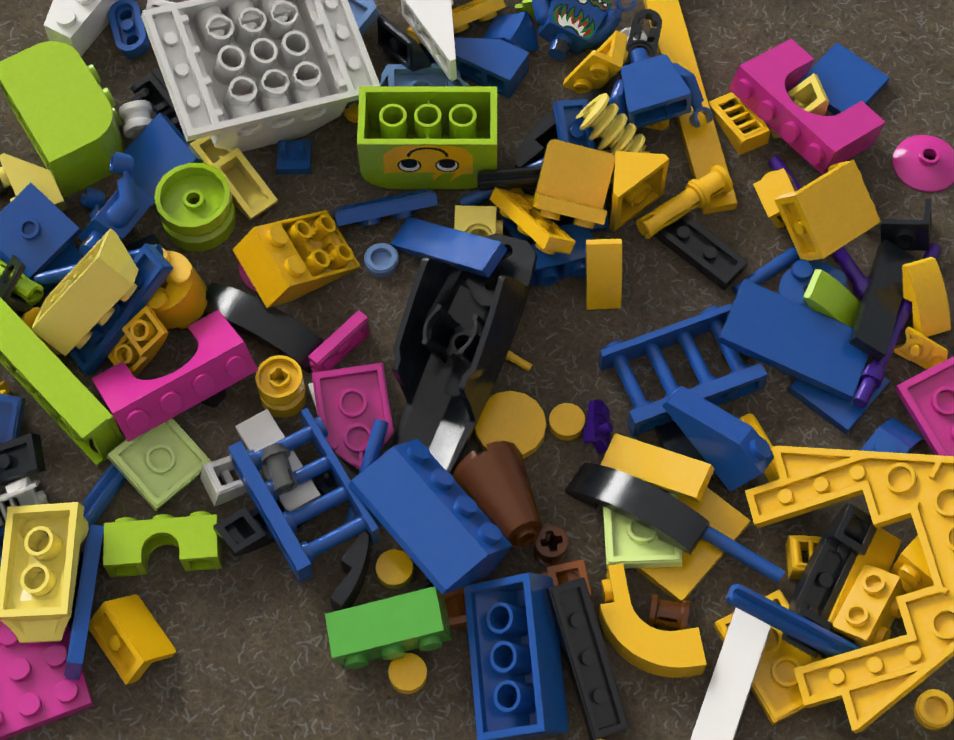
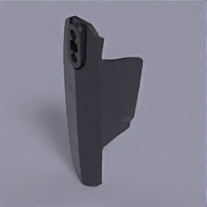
(455, 346)

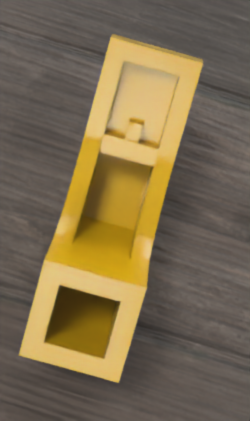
(647, 648)

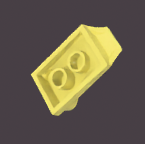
(40, 569)

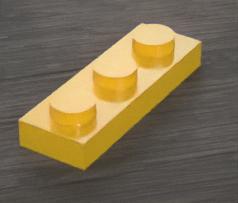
(468, 12)
(542, 230)

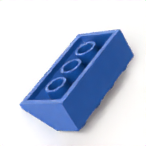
(431, 517)
(515, 659)

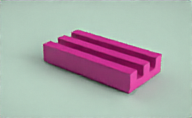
(340, 343)

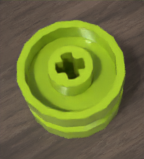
(195, 207)

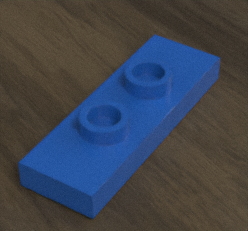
(398, 205)

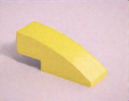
(246, 186)

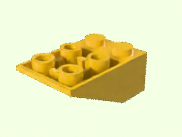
(294, 257)

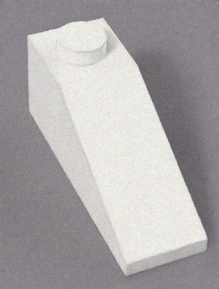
(434, 27)

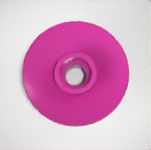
(920, 172)

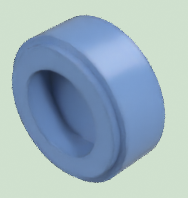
(381, 260)

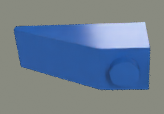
(490, 63)
(720, 438)

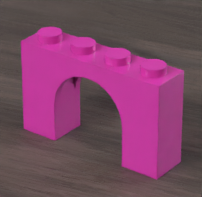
(817, 138)
(146, 404)

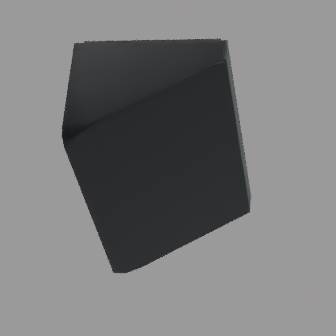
(401, 45)

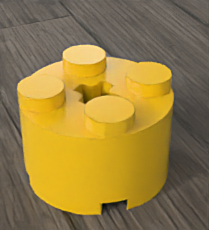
(181, 295)

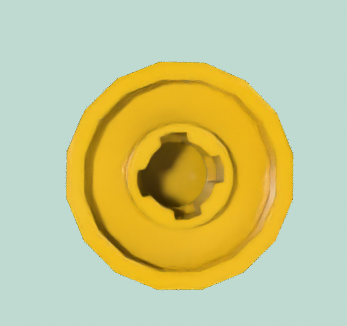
(281, 386)

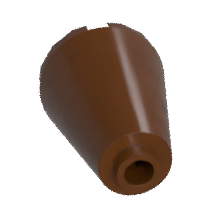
(502, 490)

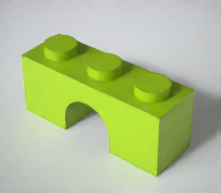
(131, 542)

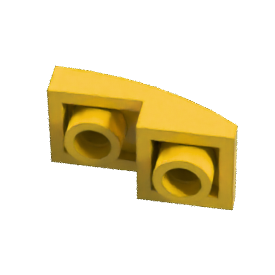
(603, 274)
(927, 292)
(141, 341)

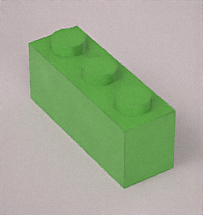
(388, 628)

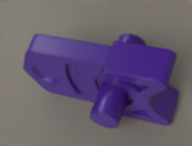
(598, 426)

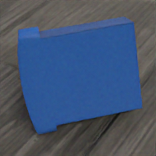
(514, 29)

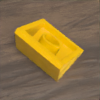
(635, 184)

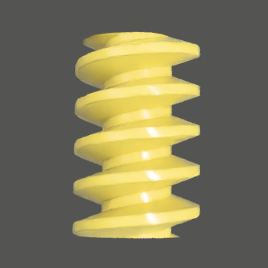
(610, 126)

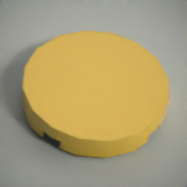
(514, 419)

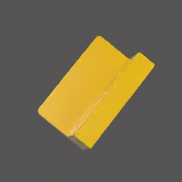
(129, 636)

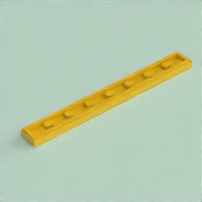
(700, 143)

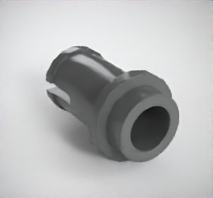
(279, 468)

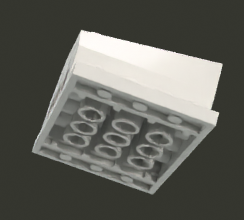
(258, 66)

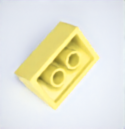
(87, 295)

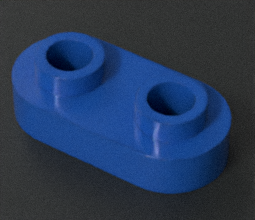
(128, 30)

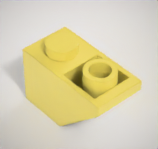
(20, 173)

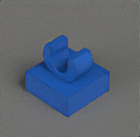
(294, 157)

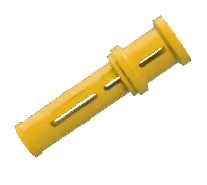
(696, 195)

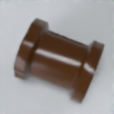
(558, 539)
(668, 613)

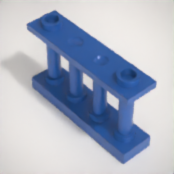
(648, 414)
(284, 524)

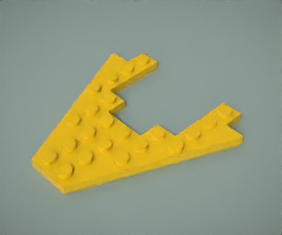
(895, 489)

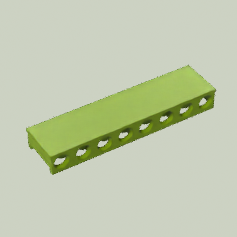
(56, 388)

